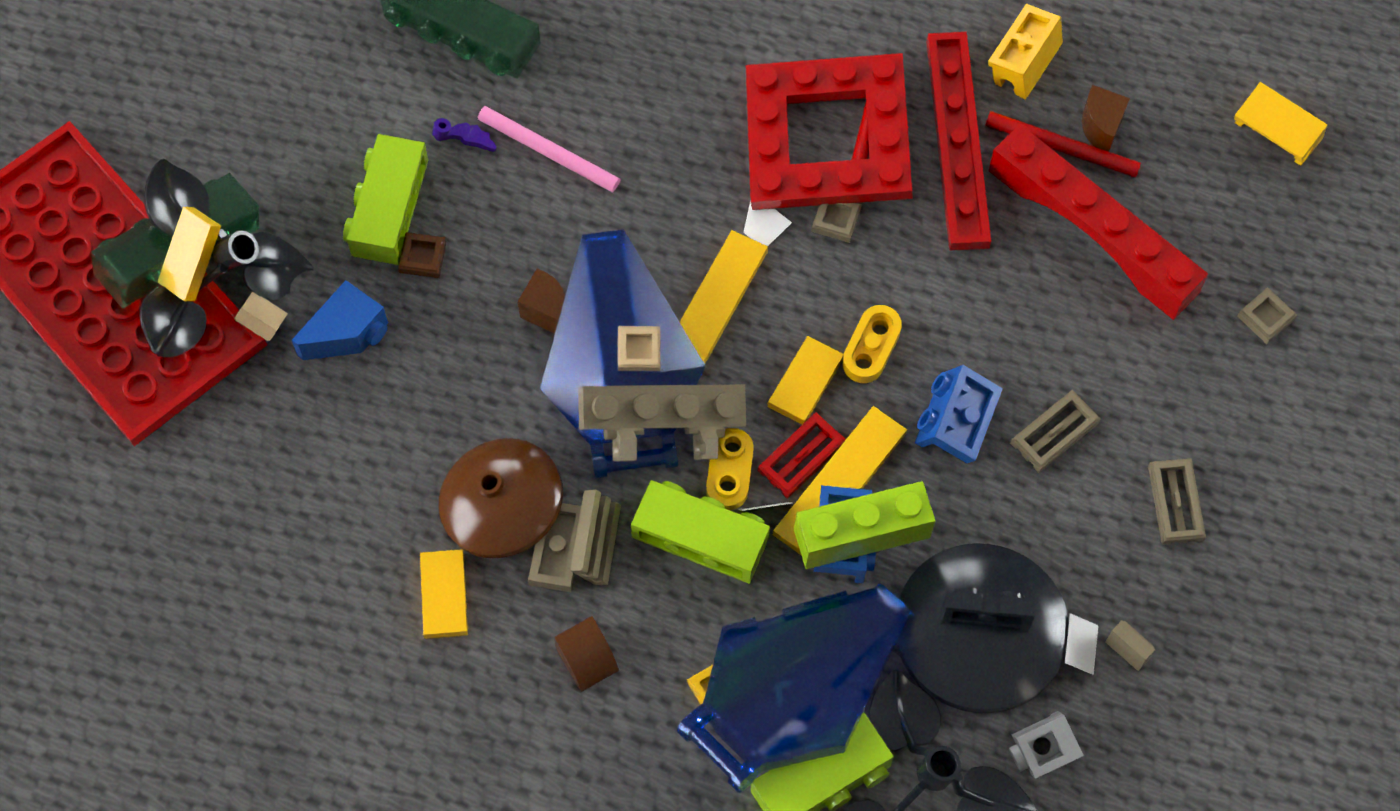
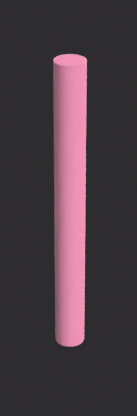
(549, 149)

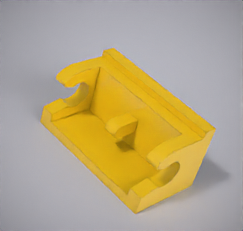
(1027, 49)
(1281, 122)

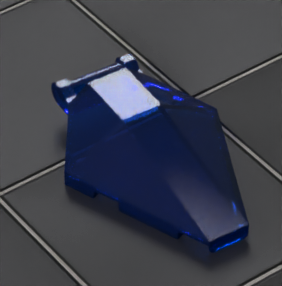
(605, 292)
(794, 682)

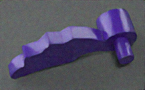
(464, 132)

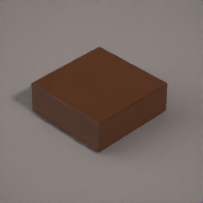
(422, 255)

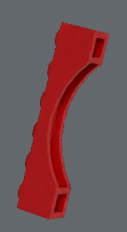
(1148, 259)

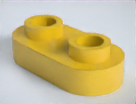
(872, 346)
(731, 467)

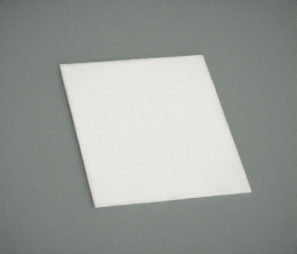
(765, 225)
(1081, 644)

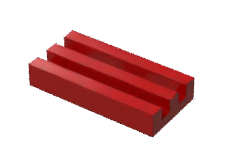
(777, 479)

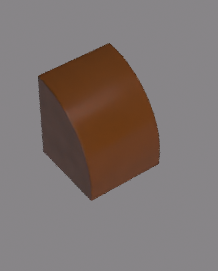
(1103, 116)
(542, 301)
(586, 653)

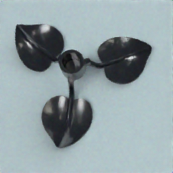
(269, 261)
(910, 718)

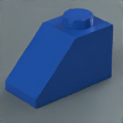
(342, 325)

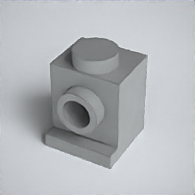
(1061, 746)

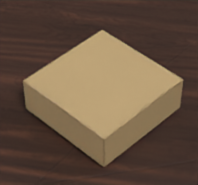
(260, 316)
(638, 348)

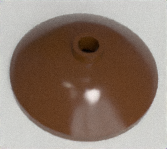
(512, 513)

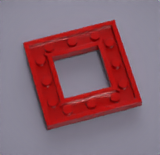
(786, 185)

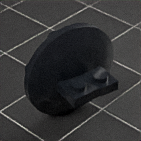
(982, 628)

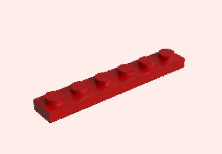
(958, 141)

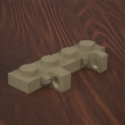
(631, 409)

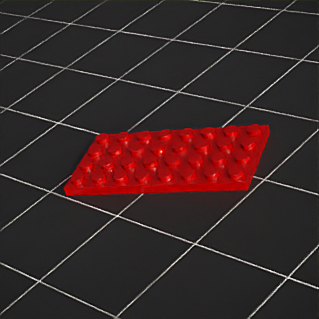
(53, 213)

